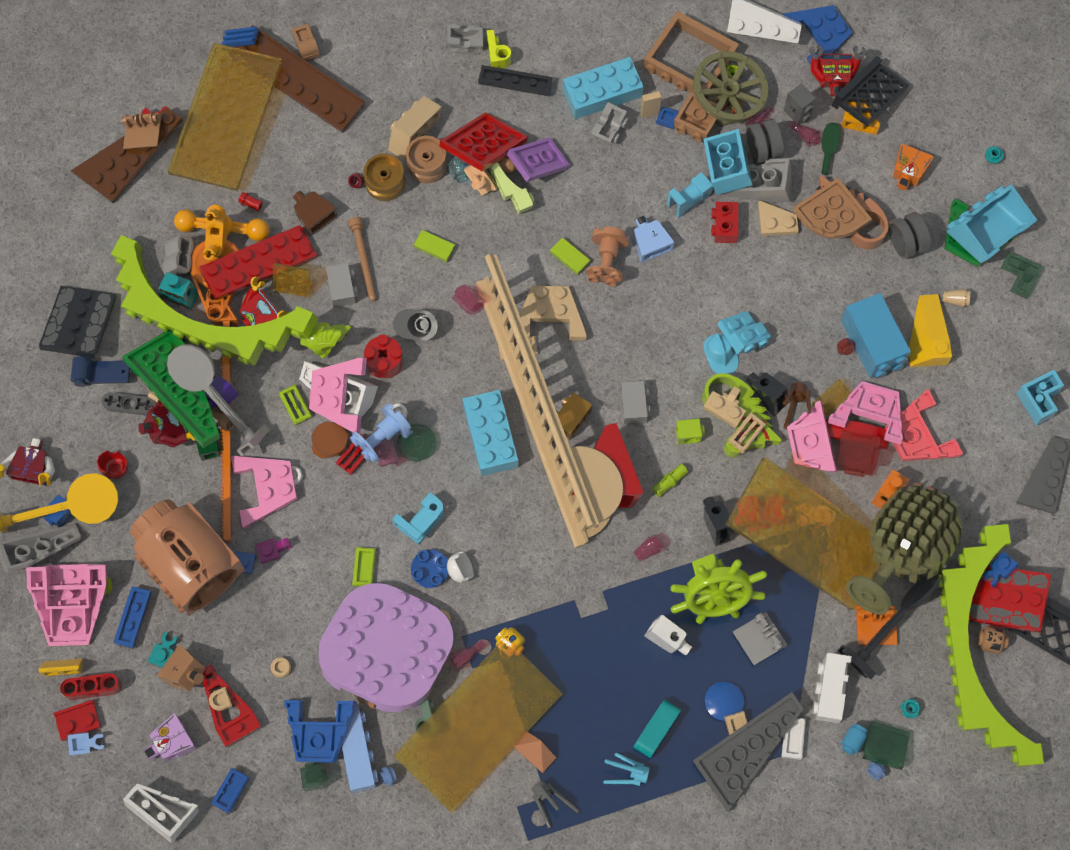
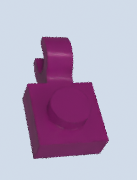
(270, 550)

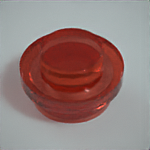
(845, 346)

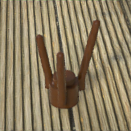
(798, 393)

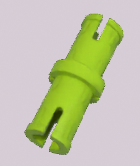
(669, 480)

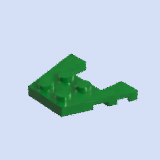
(952, 245)

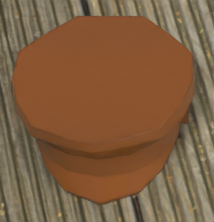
(329, 440)

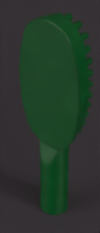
(829, 143)

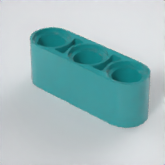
(657, 728)

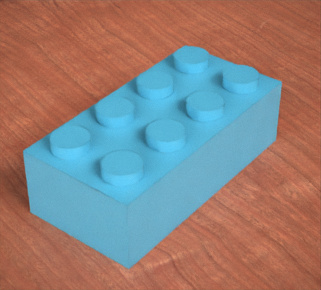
(610, 83)
(490, 432)

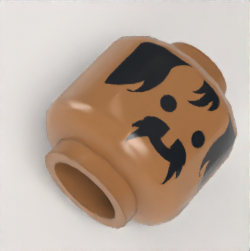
(993, 640)

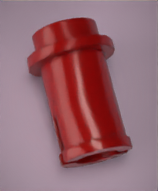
(246, 199)

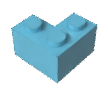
(1037, 396)

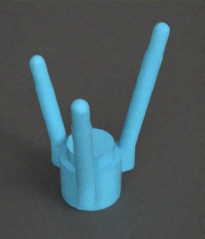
(638, 771)

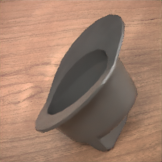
(415, 324)

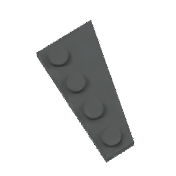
(1046, 479)

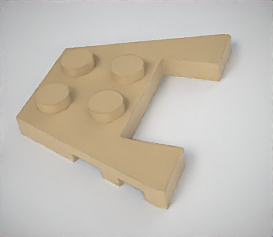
(552, 305)

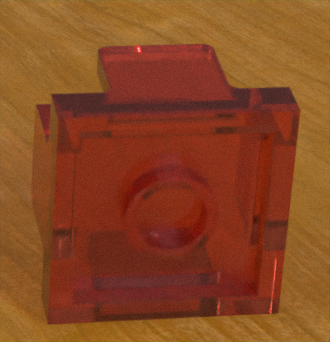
(857, 453)

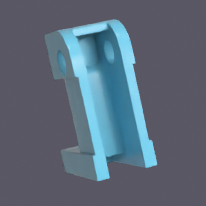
(697, 191)
(423, 521)

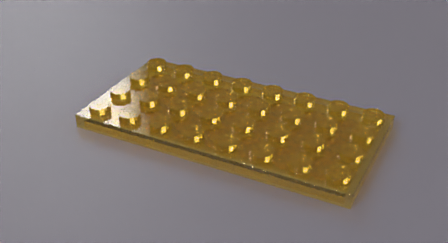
(225, 116)
(803, 531)
(477, 725)

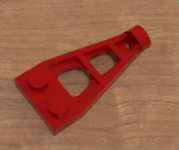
(239, 727)

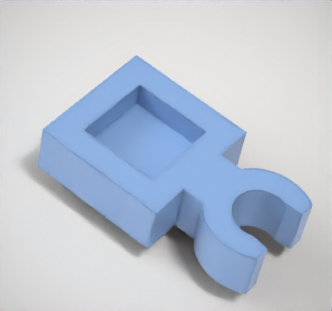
(80, 743)

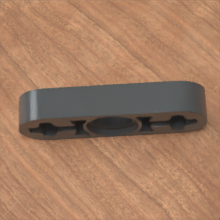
(124, 398)

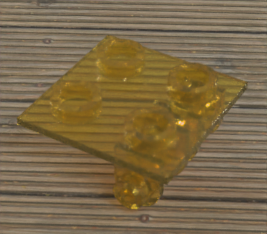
(291, 280)

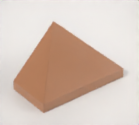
(535, 752)

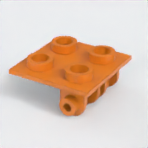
(869, 624)

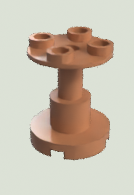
(609, 241)

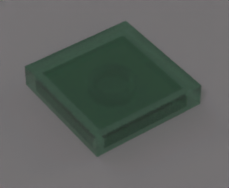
(886, 745)

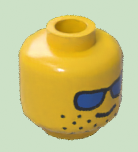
(513, 636)

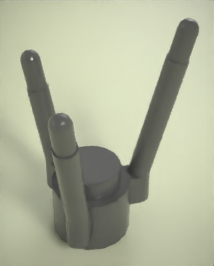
(543, 791)

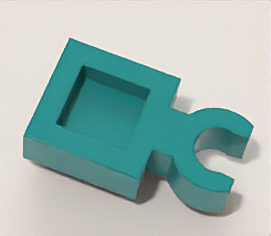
(161, 653)

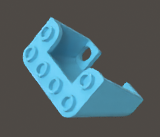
(991, 222)

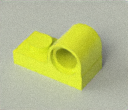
(497, 50)

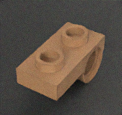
(305, 42)

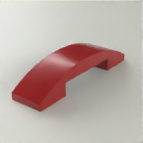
(858, 427)

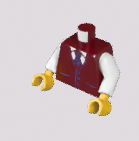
(29, 465)

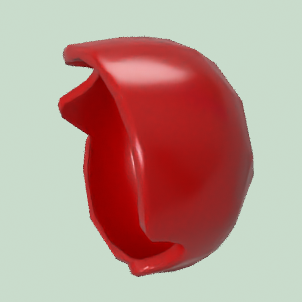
(112, 464)

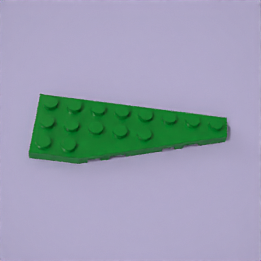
(187, 406)

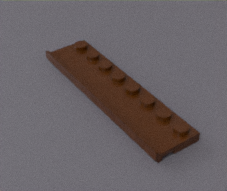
(309, 85)

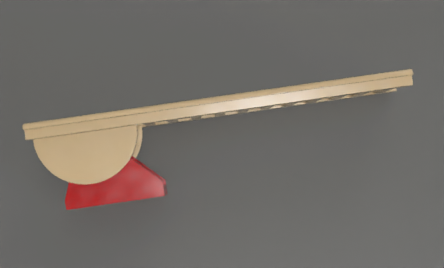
(589, 480)

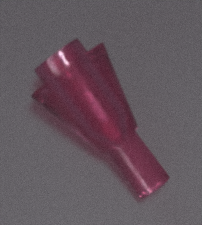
(760, 117)
(809, 135)
(462, 657)

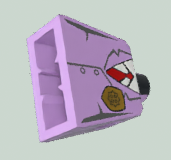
(170, 740)

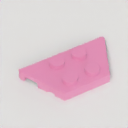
(812, 441)

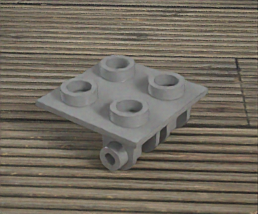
(759, 638)

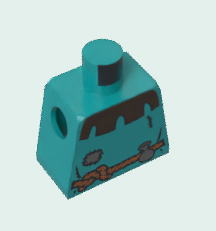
(175, 290)

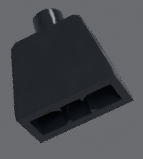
(769, 391)
(715, 518)

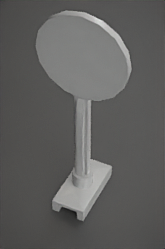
(195, 371)

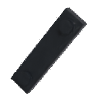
(515, 80)

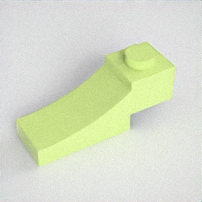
(520, 197)

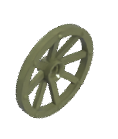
(731, 85)

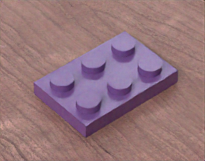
(538, 159)

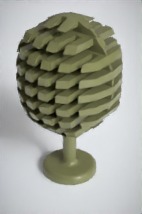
(910, 537)

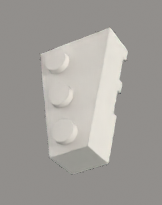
(831, 688)
(161, 812)

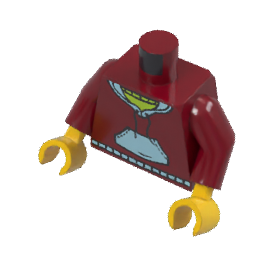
(164, 427)

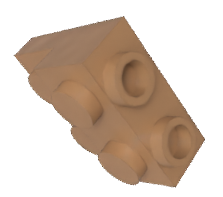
(694, 119)

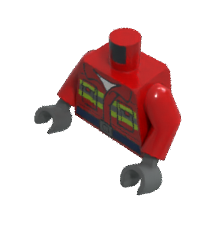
(834, 69)

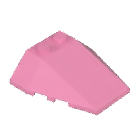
(67, 600)

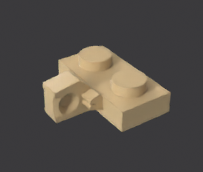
(725, 407)

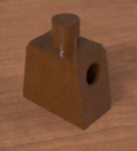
(313, 211)

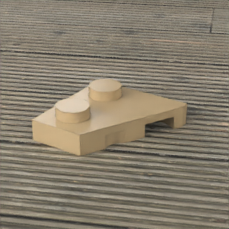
(776, 220)

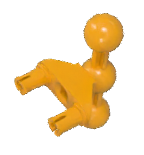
(218, 227)

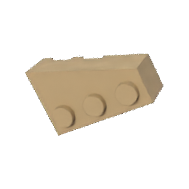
(413, 124)

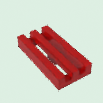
(345, 466)

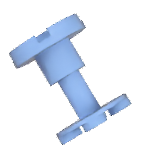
(387, 428)

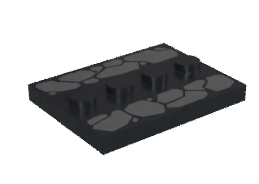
(77, 322)

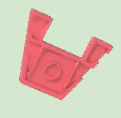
(917, 439)

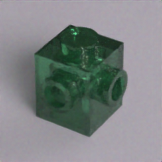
(313, 777)

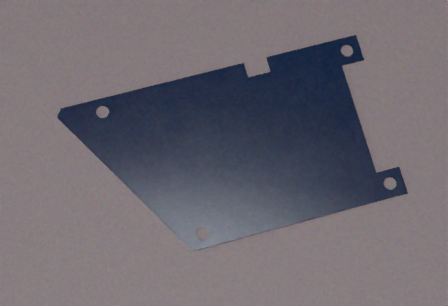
(619, 678)

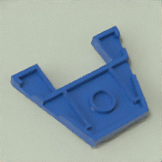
(825, 27)
(318, 740)

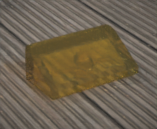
(833, 397)

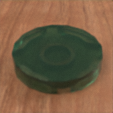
(418, 445)

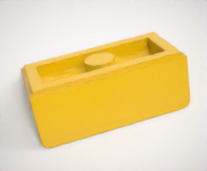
(61, 667)

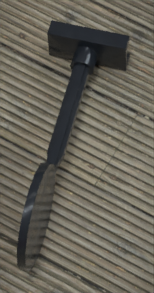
(912, 599)

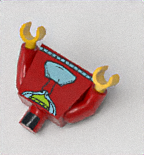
(257, 307)

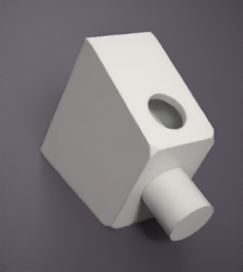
(660, 634)

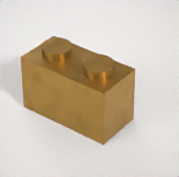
(573, 414)

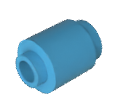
(854, 739)

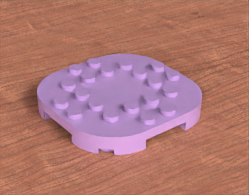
(385, 647)

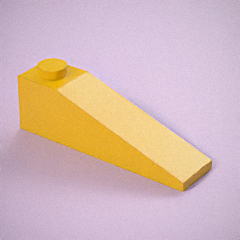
(929, 334)

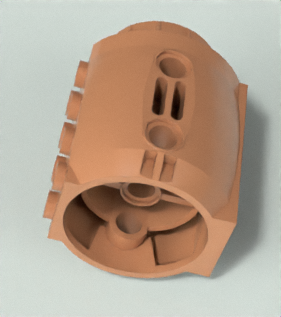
(184, 555)

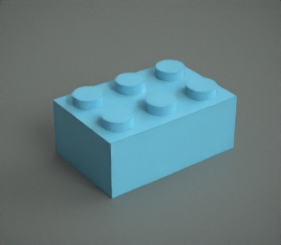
(727, 161)

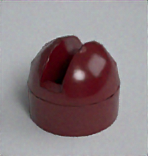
(352, 179)

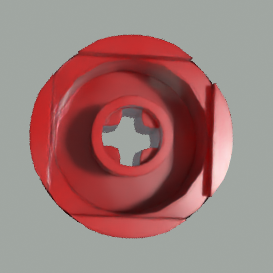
(380, 366)

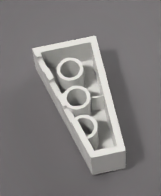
(762, 22)

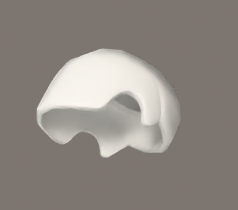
(460, 567)

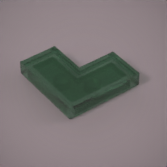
(1026, 272)

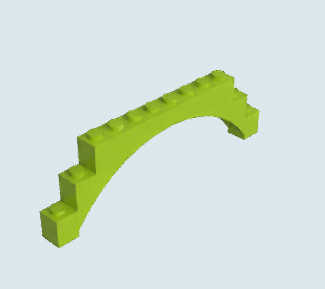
(239, 342)
(974, 707)

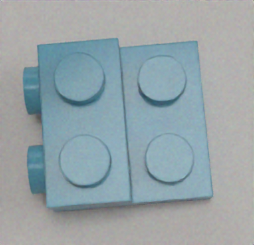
(744, 333)

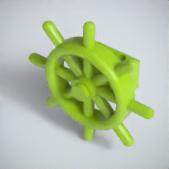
(714, 585)

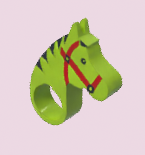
(751, 403)

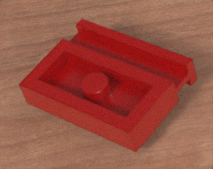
(77, 719)

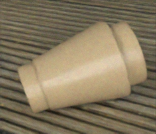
(957, 297)

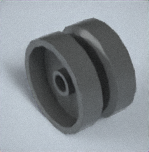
(764, 141)
(909, 235)

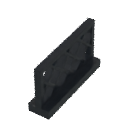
(860, 84)
(1062, 613)

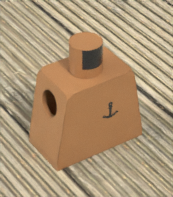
(182, 670)

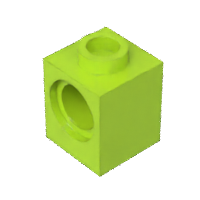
(689, 431)

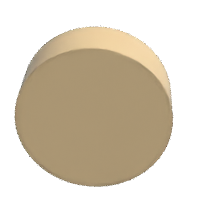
(281, 667)

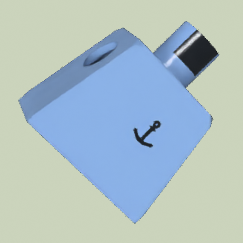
(651, 239)

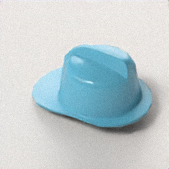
(720, 354)

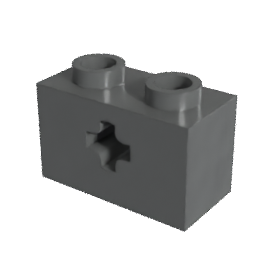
(800, 104)

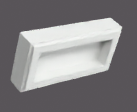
(794, 740)

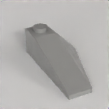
(770, 182)
(32, 548)

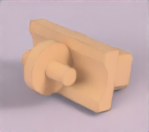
(480, 180)

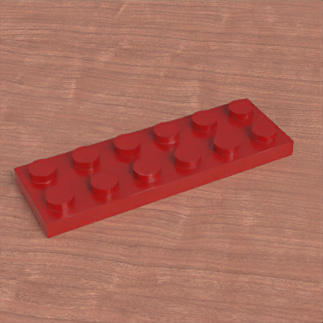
(237, 269)

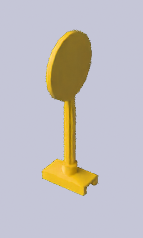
(89, 499)

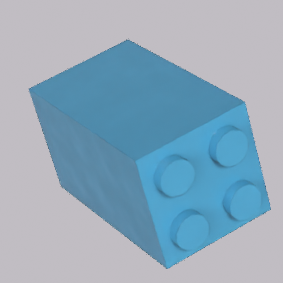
(875, 336)

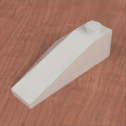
(358, 394)

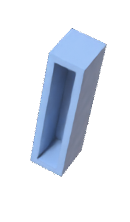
(357, 755)

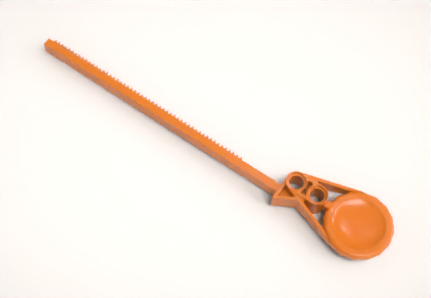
(225, 319)

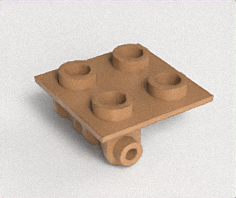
(141, 130)

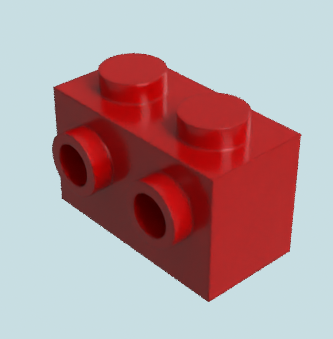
(725, 222)

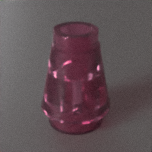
(648, 548)

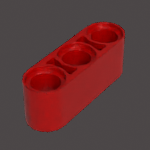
(82, 682)

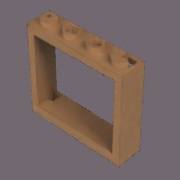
(697, 30)

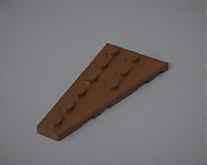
(115, 167)

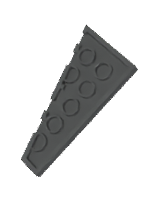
(737, 758)

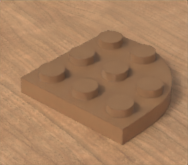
(832, 212)

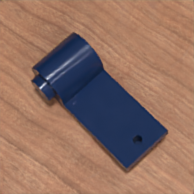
(86, 371)

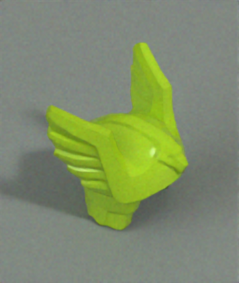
(325, 337)

